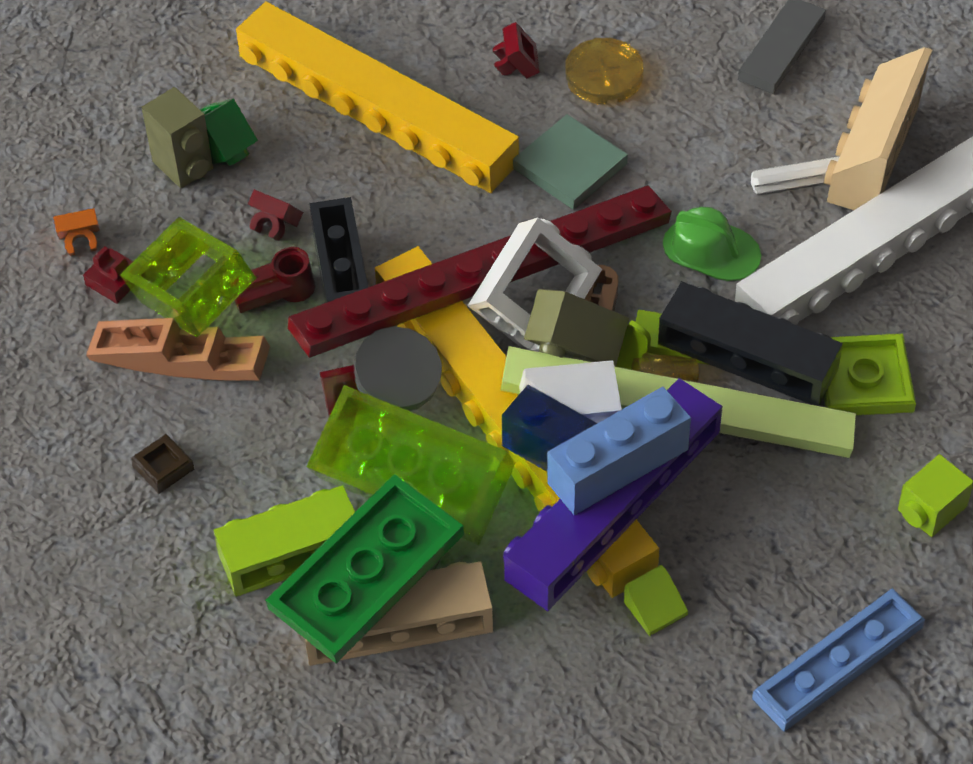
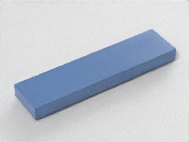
(838, 659)

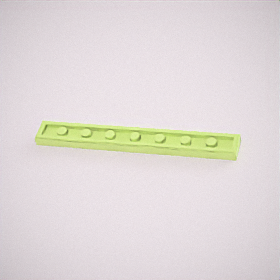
(742, 412)

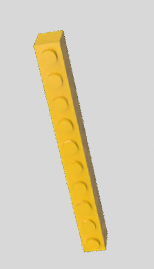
(474, 374)

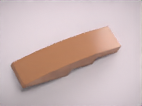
(168, 350)

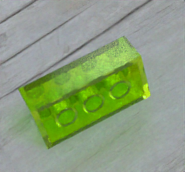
(374, 440)

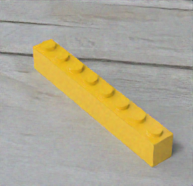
(378, 97)

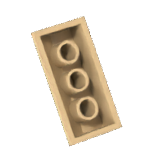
(877, 130)

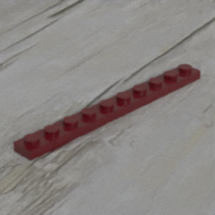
(461, 275)

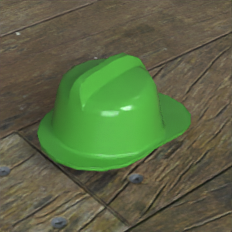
(711, 246)

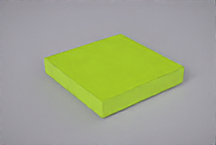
(872, 376)

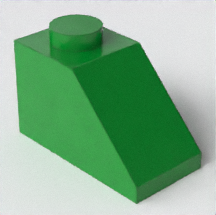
(227, 132)

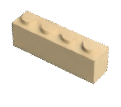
(438, 608)

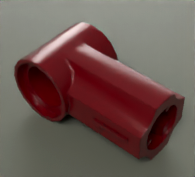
(285, 278)

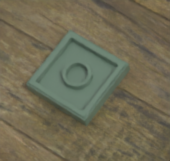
(570, 161)

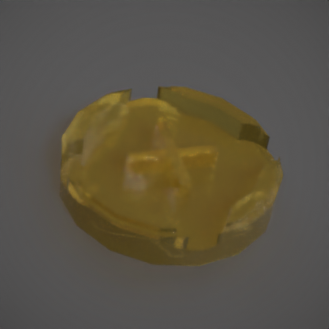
(604, 70)

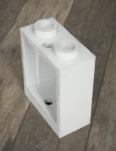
(501, 310)

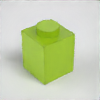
(935, 495)

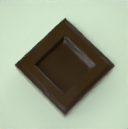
(162, 463)

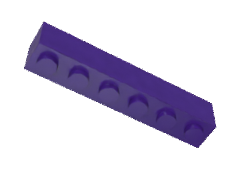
(567, 545)

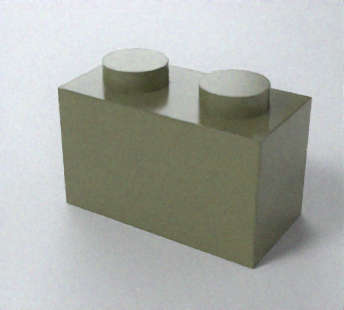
(177, 137)
(575, 327)

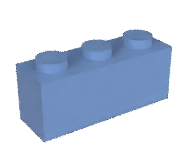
(618, 450)

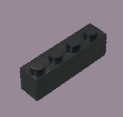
(749, 343)

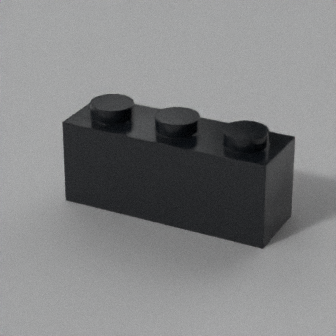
(337, 248)

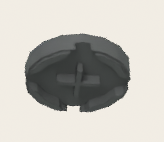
(398, 367)

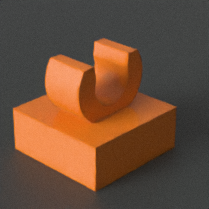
(77, 225)

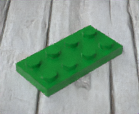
(365, 568)

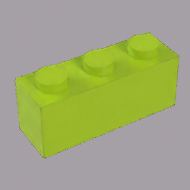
(279, 541)

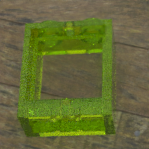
(170, 258)

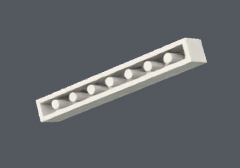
(864, 240)

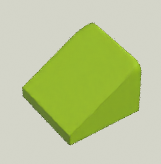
(654, 600)

